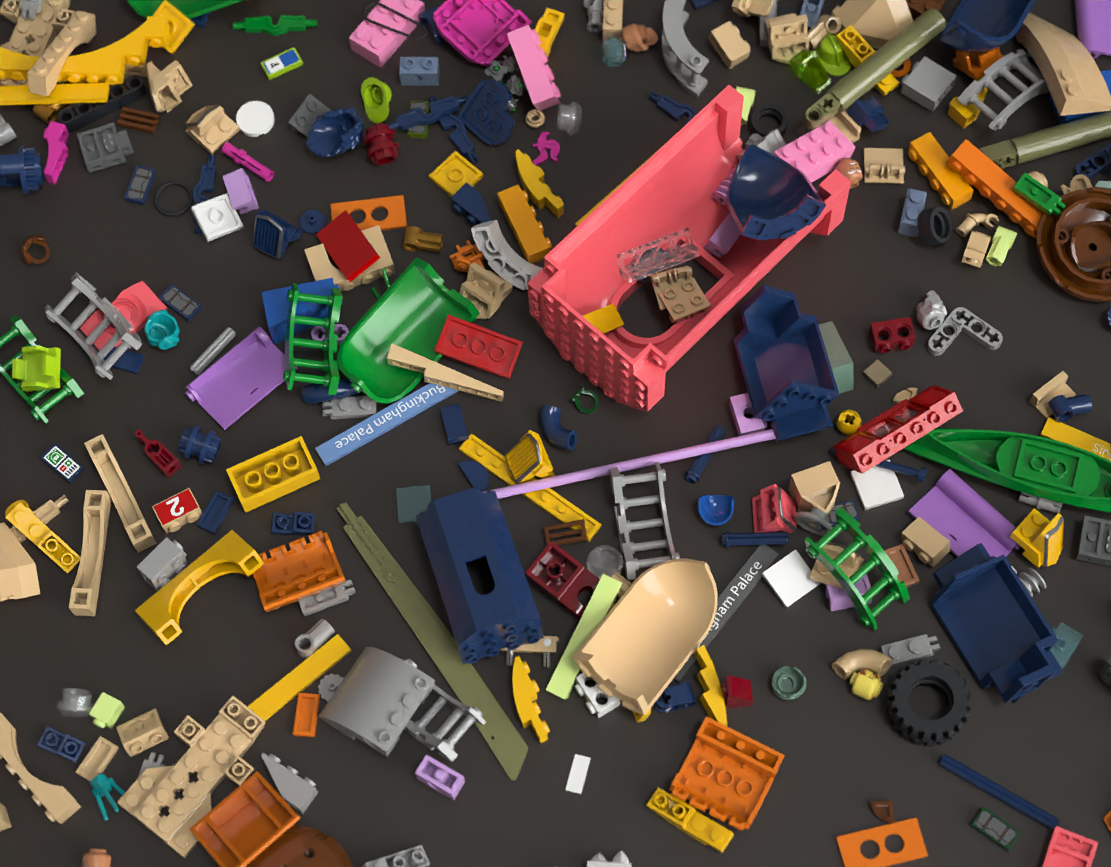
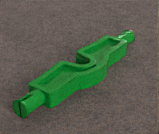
(285, 24)

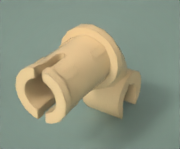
(974, 220)

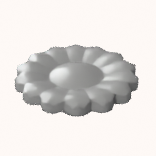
(329, 685)

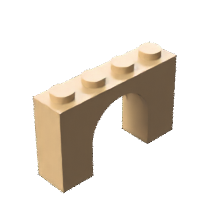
(323, 269)

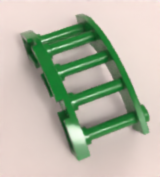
(328, 345)
(69, 384)
(877, 558)

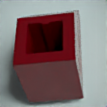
(737, 692)

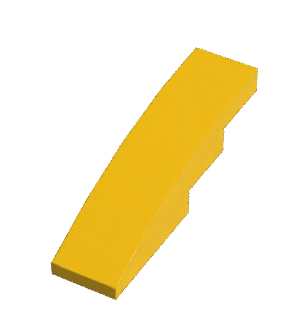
(713, 697)

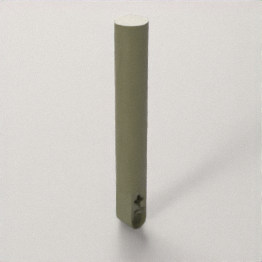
(875, 68)
(1050, 140)

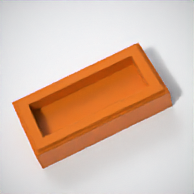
(306, 715)

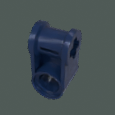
(678, 697)

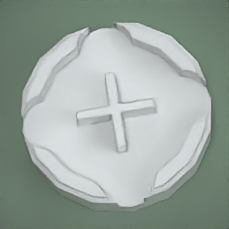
(255, 118)

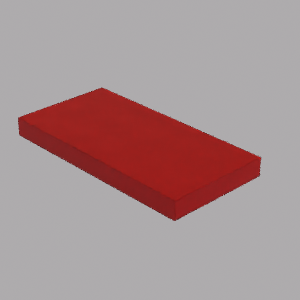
(348, 246)
(478, 347)

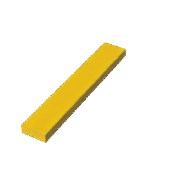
(60, 94)
(300, 678)

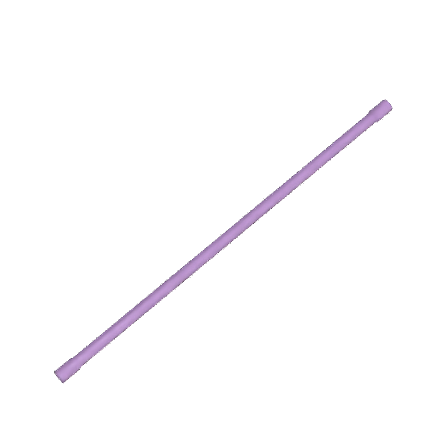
(634, 463)

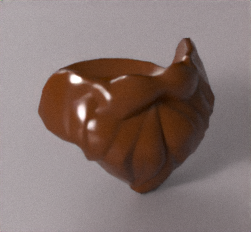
(27, 258)

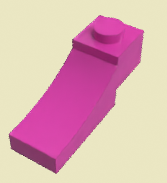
(55, 137)

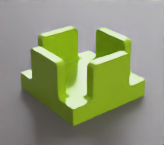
(38, 368)

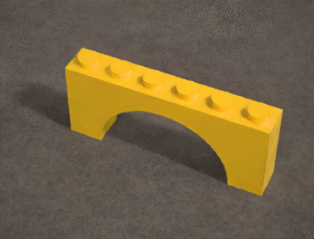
(164, 608)

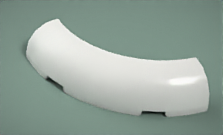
(501, 256)

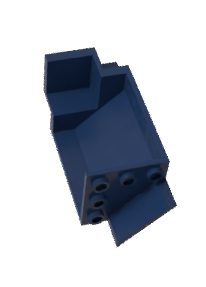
(785, 364)
(995, 624)

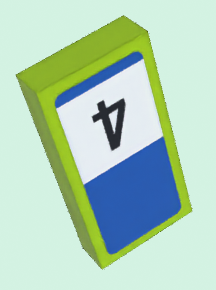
(281, 63)

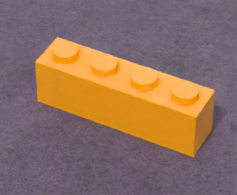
(932, 163)
(524, 224)

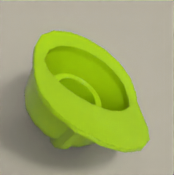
(832, 56)
(376, 99)

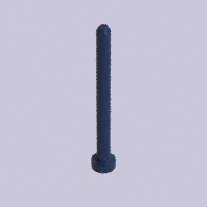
(920, 474)

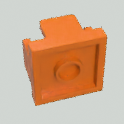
(976, 62)

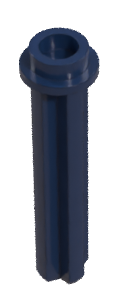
(692, 475)
(759, 538)

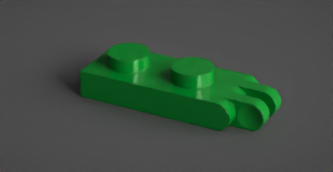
(1039, 195)

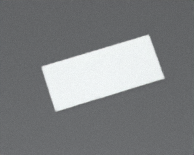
(578, 773)

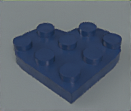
(487, 114)

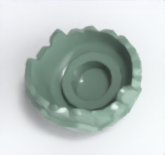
(788, 682)

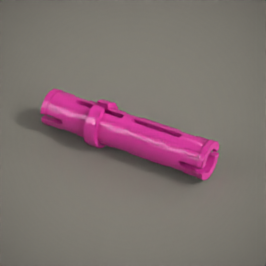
(264, 172)

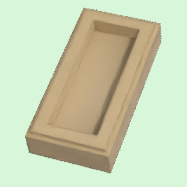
(97, 759)

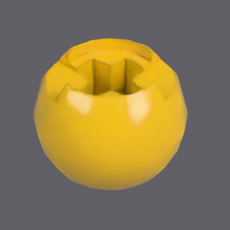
(846, 428)

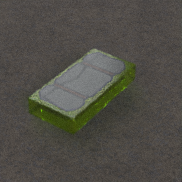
(419, 131)

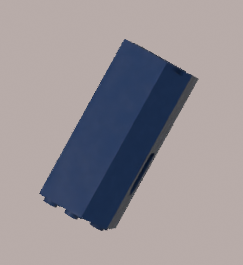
(467, 529)

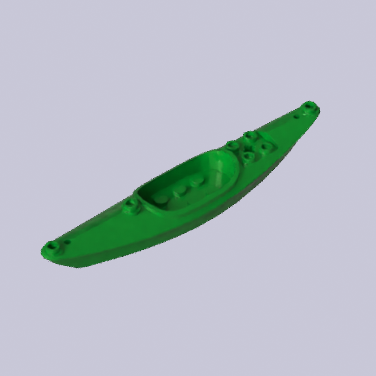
(1023, 464)

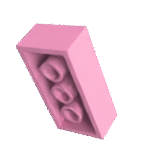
(379, 43)
(532, 64)
(817, 151)

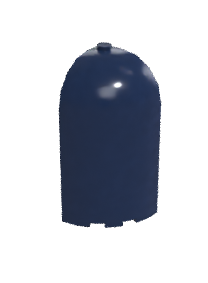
(984, 24)
(771, 196)

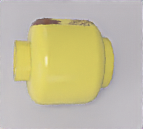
(866, 684)

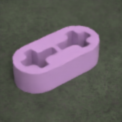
(338, 327)

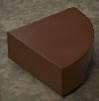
(883, 810)

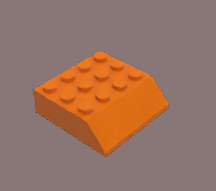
(244, 823)

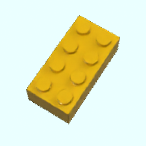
(273, 474)

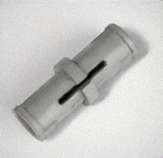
(1041, 503)

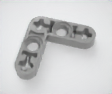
(960, 325)

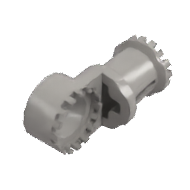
(595, 15)

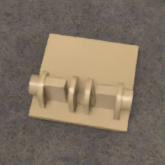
(883, 165)
(669, 278)
(684, 300)

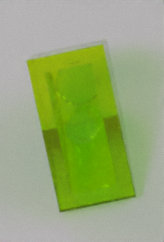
(810, 70)

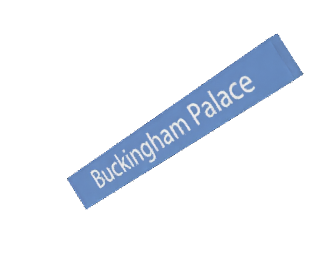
(382, 422)

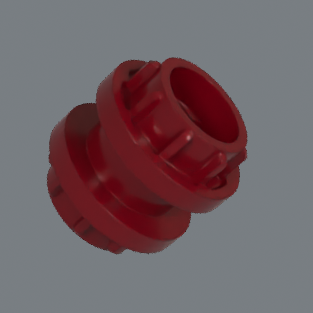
(382, 149)

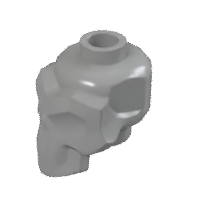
(931, 311)

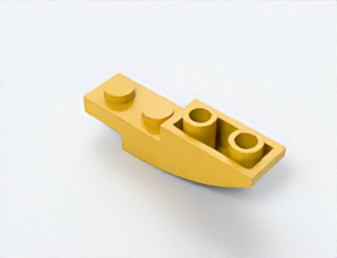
(548, 28)
(858, 51)
(533, 183)
(43, 537)
(524, 693)
(689, 820)

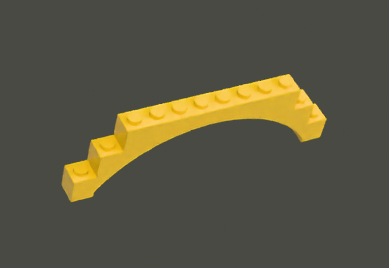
(99, 66)

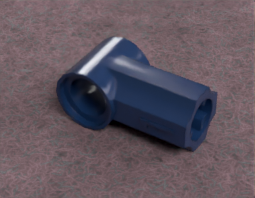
(1065, 408)

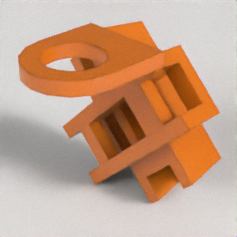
(462, 263)

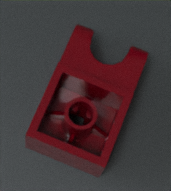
(565, 586)

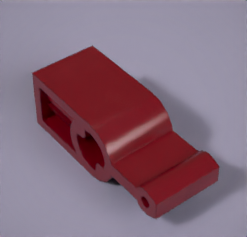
(163, 459)

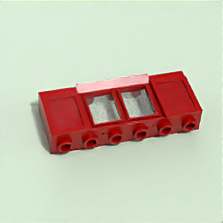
(897, 428)

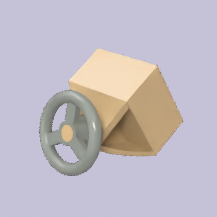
(814, 496)

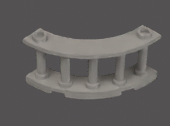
(678, 53)
(1001, 68)
(111, 316)
(625, 526)
(435, 740)

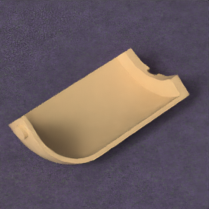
(651, 632)

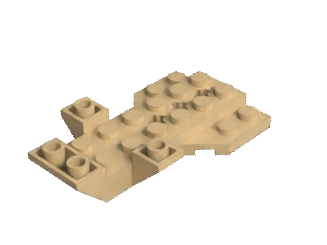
(36, 35)
(211, 756)

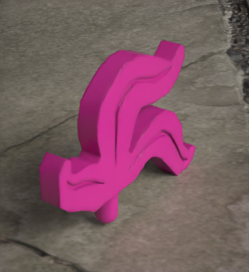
(543, 144)

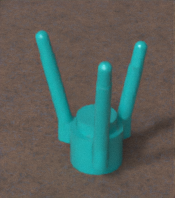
(102, 786)

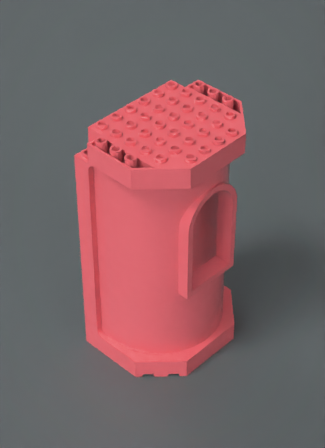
(658, 200)

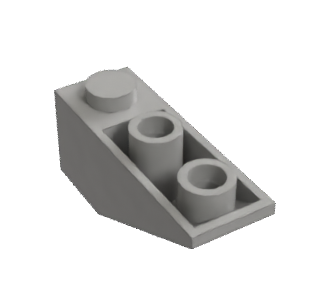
(294, 790)
(408, 858)

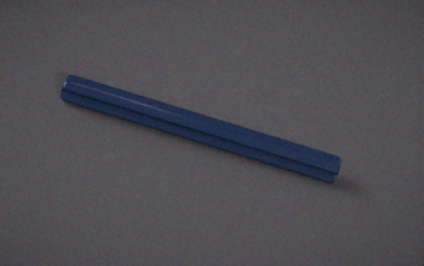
(999, 792)

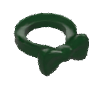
(585, 392)

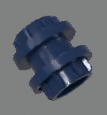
(199, 444)

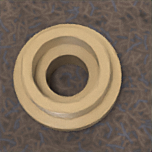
(535, 113)

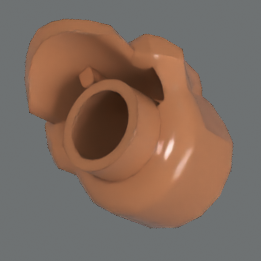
(638, 37)

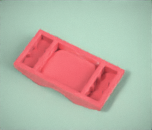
(134, 304)
(1069, 850)

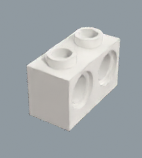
(592, 694)

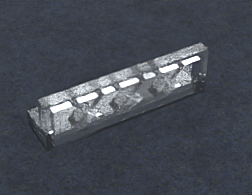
(657, 262)

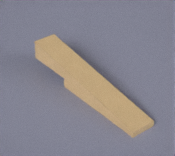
(441, 375)

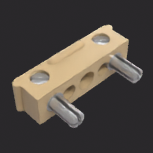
(544, 646)

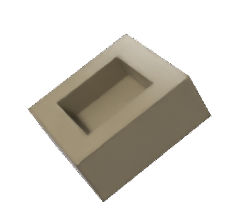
(877, 373)

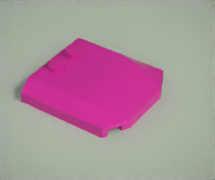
(478, 27)

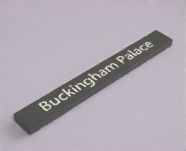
(733, 596)

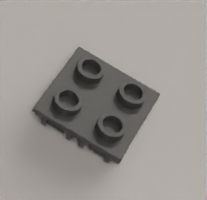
(306, 115)

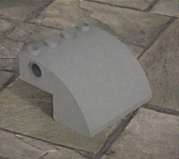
(377, 699)

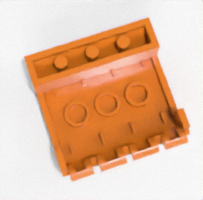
(298, 572)
(726, 774)

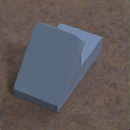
(812, 9)

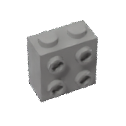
(928, 83)
(163, 564)

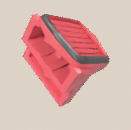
(773, 511)

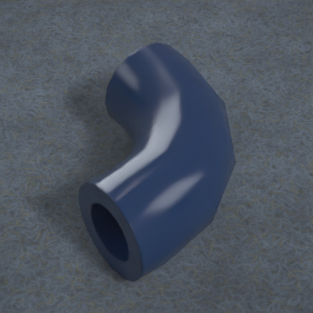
(318, 393)
(553, 429)

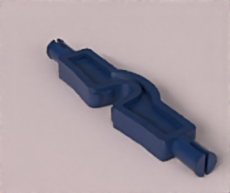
(672, 108)
(418, 117)
(459, 136)
(205, 185)

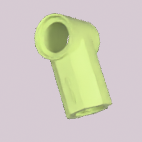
(749, 96)
(1001, 244)

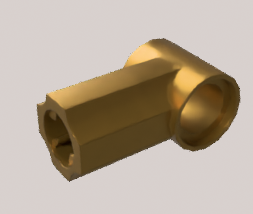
(48, 112)
(417, 239)

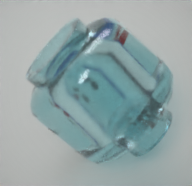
(613, 52)

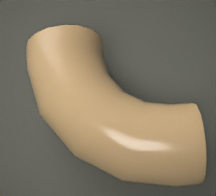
(861, 659)

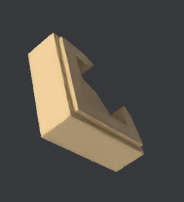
(905, 394)

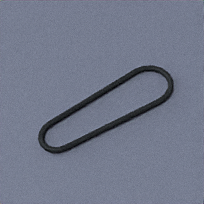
(389, 28)

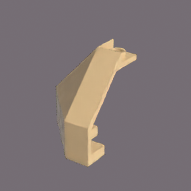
(874, 19)
(17, 568)

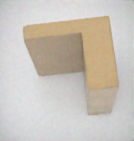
(1053, 388)

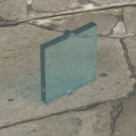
(412, 501)

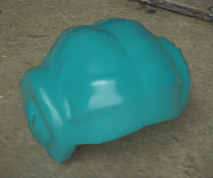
(162, 330)

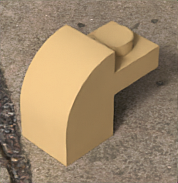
(976, 248)

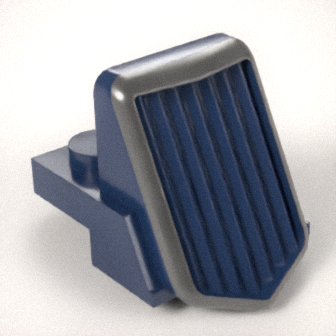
(273, 234)

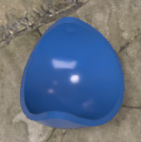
(716, 508)

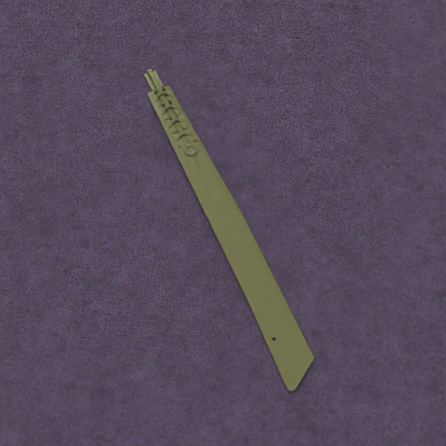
(439, 644)

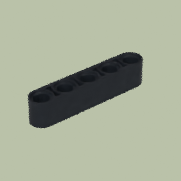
(95, 111)

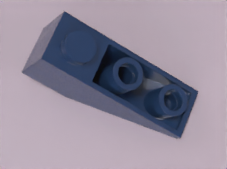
(470, 204)

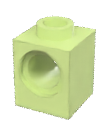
(106, 711)

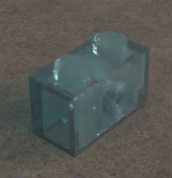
(1067, 643)

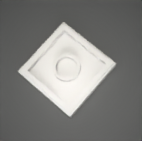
(217, 217)
(877, 487)
(790, 578)

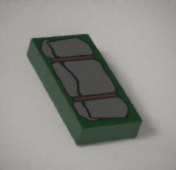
(995, 829)

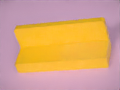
(605, 318)

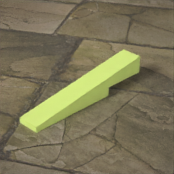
(595, 612)

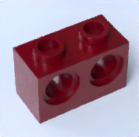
(890, 330)

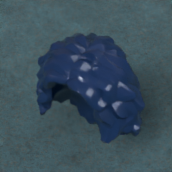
(335, 132)

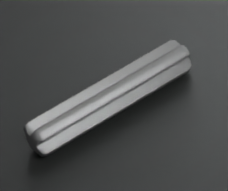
(212, 351)

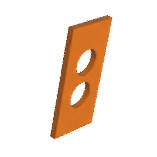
(394, 205)
(909, 832)

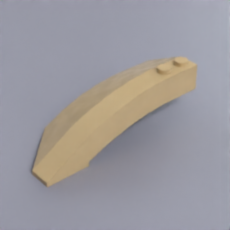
(1066, 67)

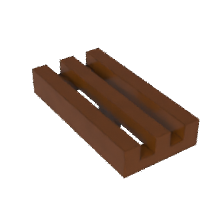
(139, 117)
(584, 537)

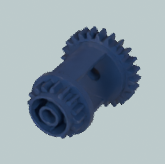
(22, 169)

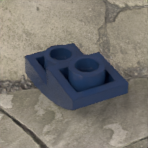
(292, 524)
(61, 744)

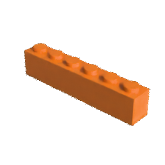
(995, 185)

